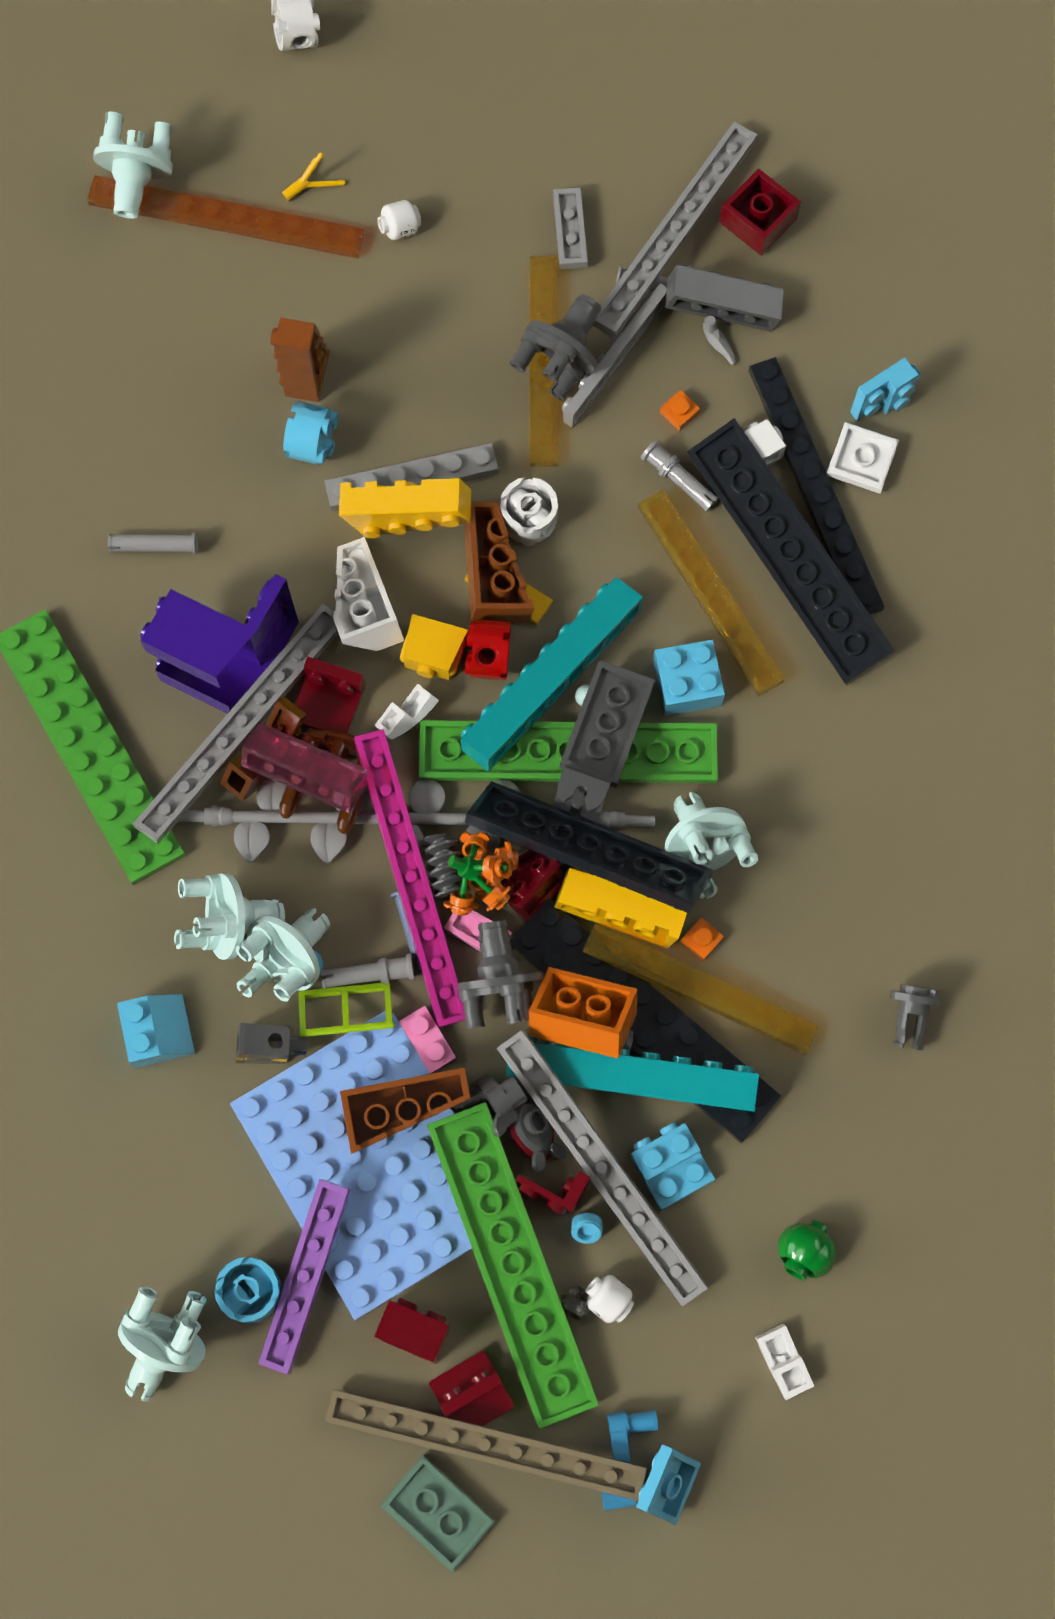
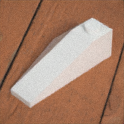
(362, 605)

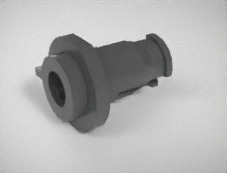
(913, 1001)

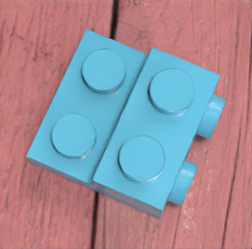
(886, 390)
(671, 1165)
(668, 1484)

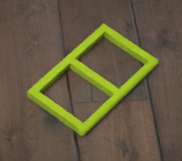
(345, 991)

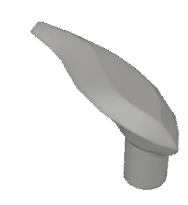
(717, 339)

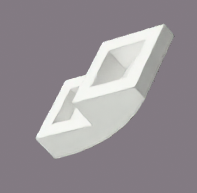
(400, 719)
(784, 1361)

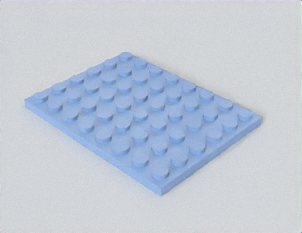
(399, 1206)

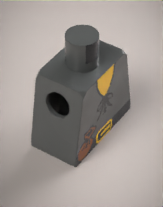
(254, 1048)

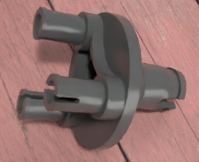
(564, 344)
(497, 973)

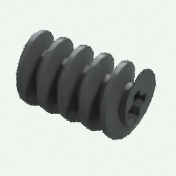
(438, 852)

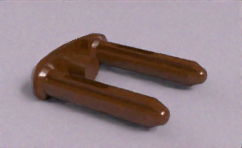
(340, 745)

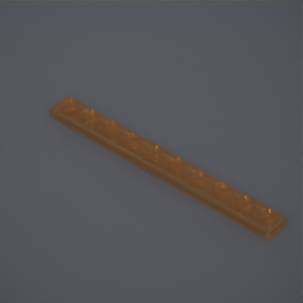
(236, 219)

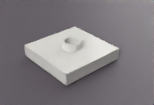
(862, 457)

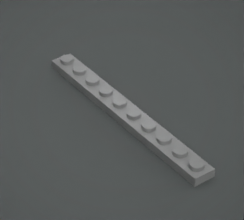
(674, 229)
(236, 727)
(602, 1168)

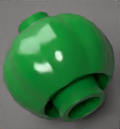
(807, 1250)

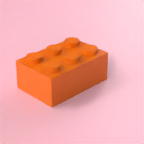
(583, 1012)

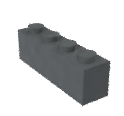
(724, 298)

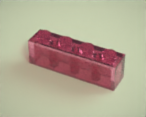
(304, 767)

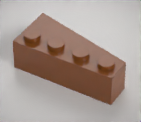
(300, 358)
(494, 578)
(393, 1106)

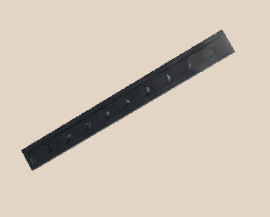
(814, 482)

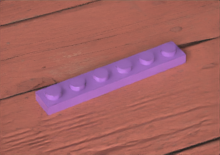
(304, 1276)

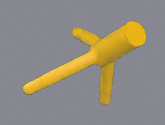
(302, 182)

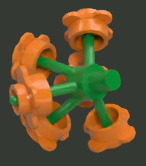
(481, 874)

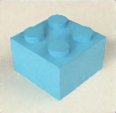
(688, 677)

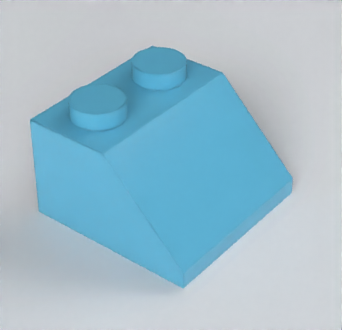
(155, 1029)

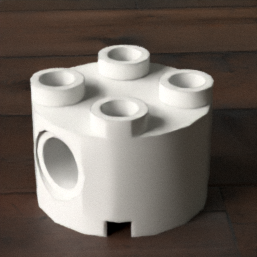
(295, 24)
(529, 510)

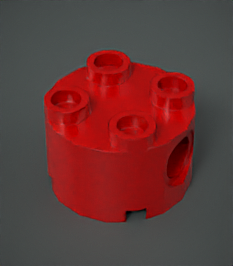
(491, 635)

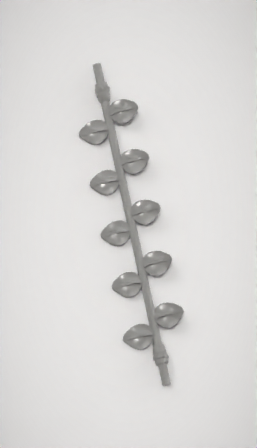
(425, 799)

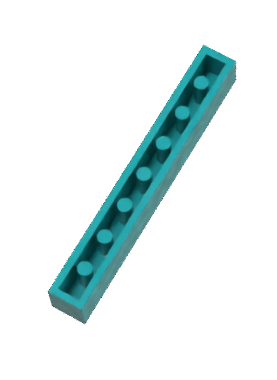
(551, 673)
(652, 1076)

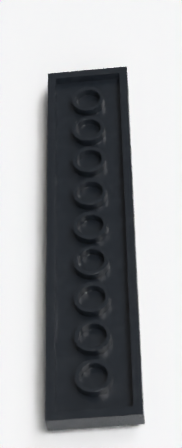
(791, 552)
(659, 1027)

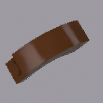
(245, 782)

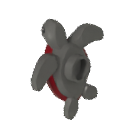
(530, 1133)

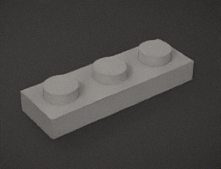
(570, 228)

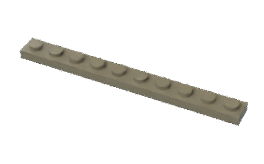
(486, 1444)

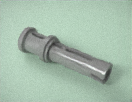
(669, 467)
(382, 970)

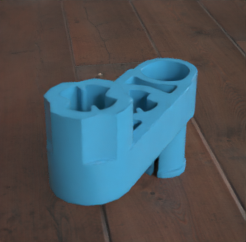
(620, 1428)

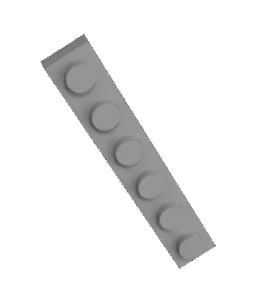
(608, 363)
(461, 464)

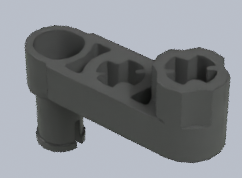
(500, 1098)

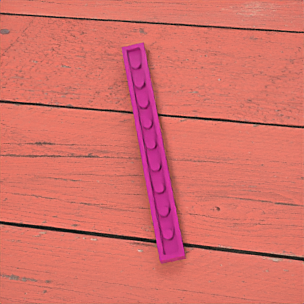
(410, 878)

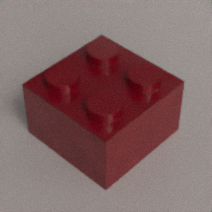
(759, 211)
(413, 1331)

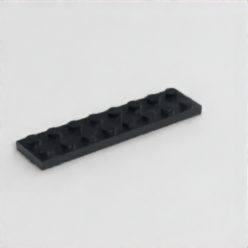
(589, 846)

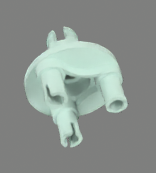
(131, 163)
(709, 837)
(226, 914)
(282, 954)
(160, 1340)

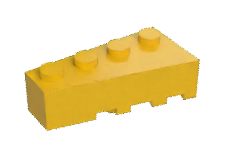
(405, 506)
(619, 908)

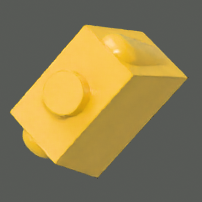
(433, 647)

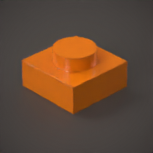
(680, 410)
(702, 938)

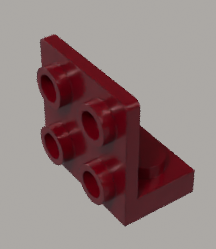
(329, 695)
(573, 1191)

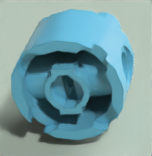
(310, 432)
(248, 1290)

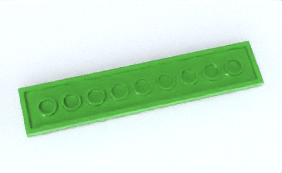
(86, 743)
(656, 756)
(512, 1266)

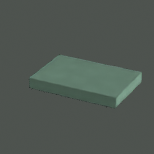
(437, 1513)

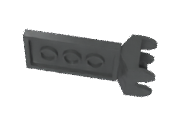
(601, 738)

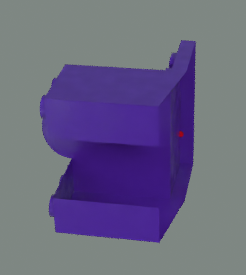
(213, 653)

